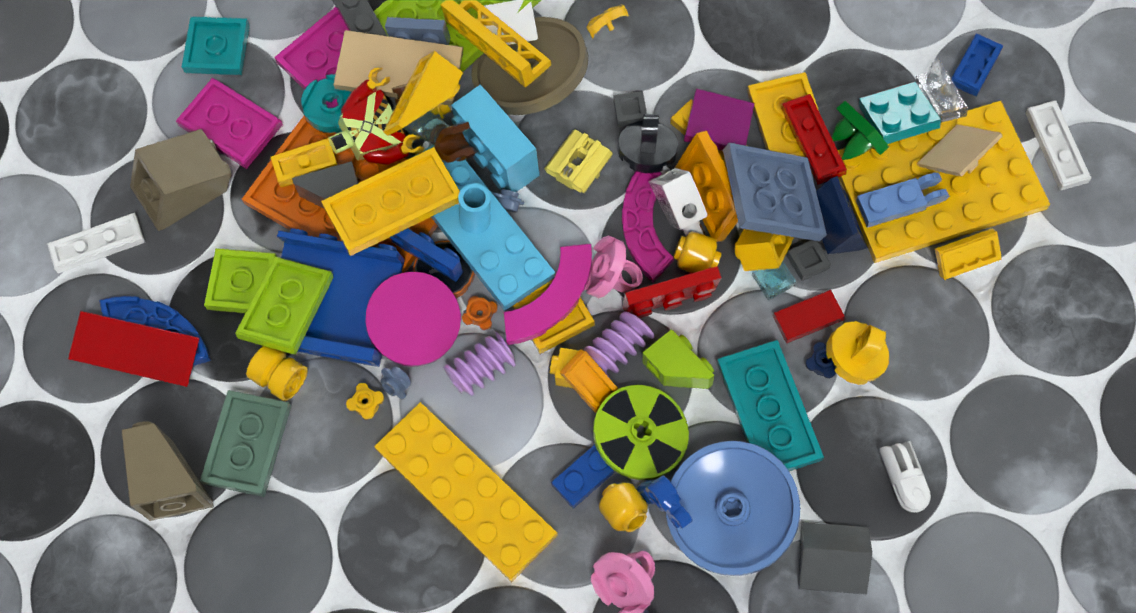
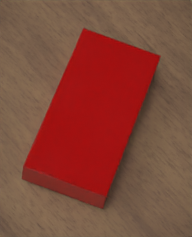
(808, 316)

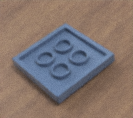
(774, 192)

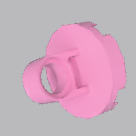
(608, 267)
(624, 581)

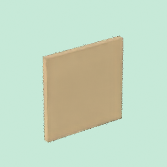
(960, 150)

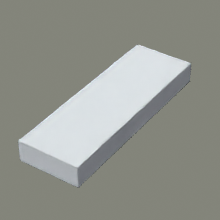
(1058, 145)
(96, 243)

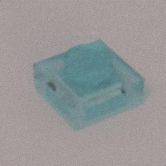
(774, 281)

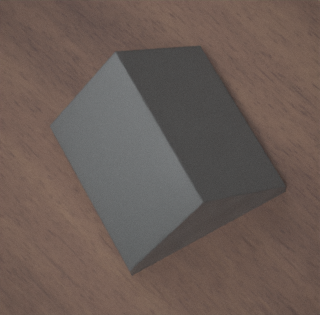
(835, 558)

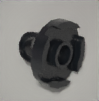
(648, 145)

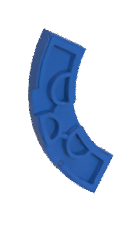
(153, 315)

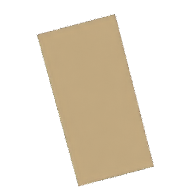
(395, 55)

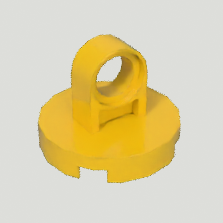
(858, 352)

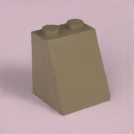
(178, 177)
(159, 476)

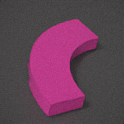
(639, 229)
(556, 301)

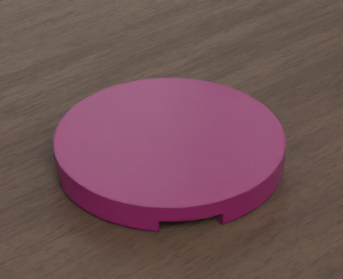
(413, 319)

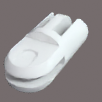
(906, 476)

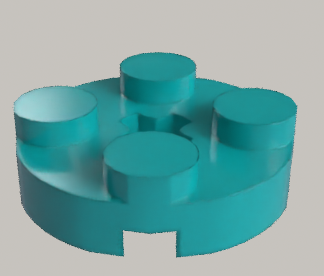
(316, 110)

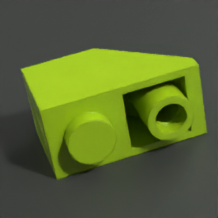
(676, 364)

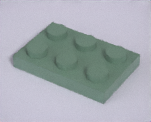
(245, 443)

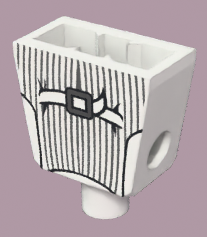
(674, 192)

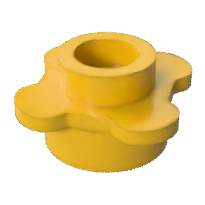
(369, 409)

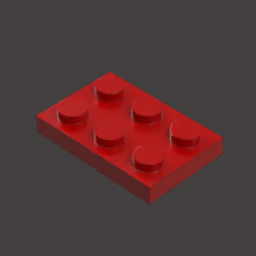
(672, 292)

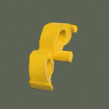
(605, 19)

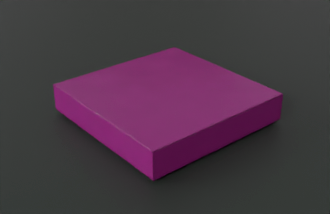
(721, 116)

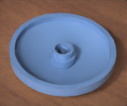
(739, 507)

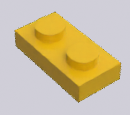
(303, 161)

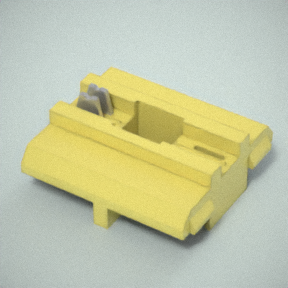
(581, 176)

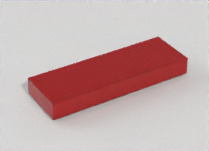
(814, 138)

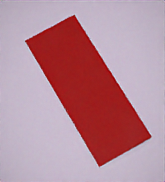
(134, 348)

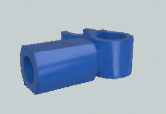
(665, 497)

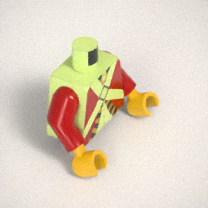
(363, 125)

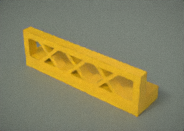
(495, 45)

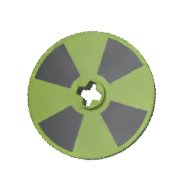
(617, 434)

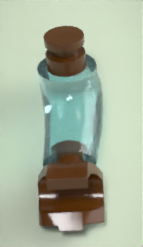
(447, 139)

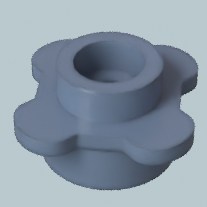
(509, 200)
(395, 382)

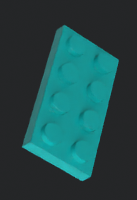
(770, 405)

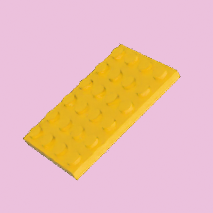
(992, 194)

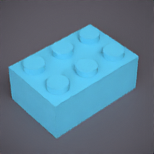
(497, 138)

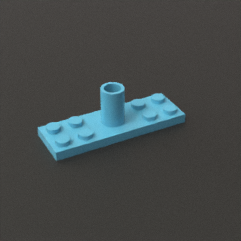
(491, 240)

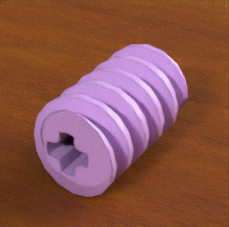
(619, 341)
(480, 364)

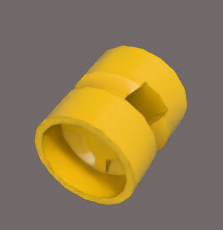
(280, 374)

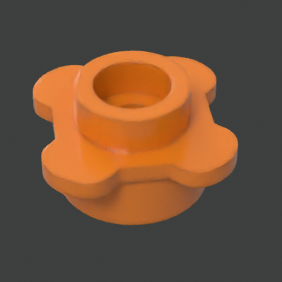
(479, 304)

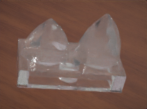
(941, 92)

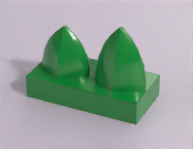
(863, 133)

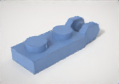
(900, 199)

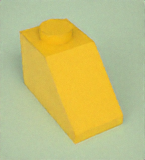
(761, 249)

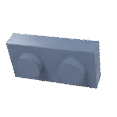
(418, 29)

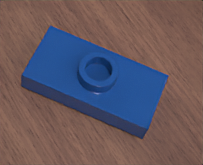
(976, 64)

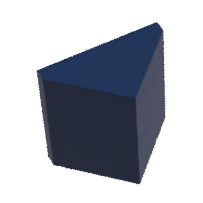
(839, 219)

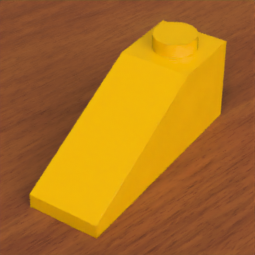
(429, 86)

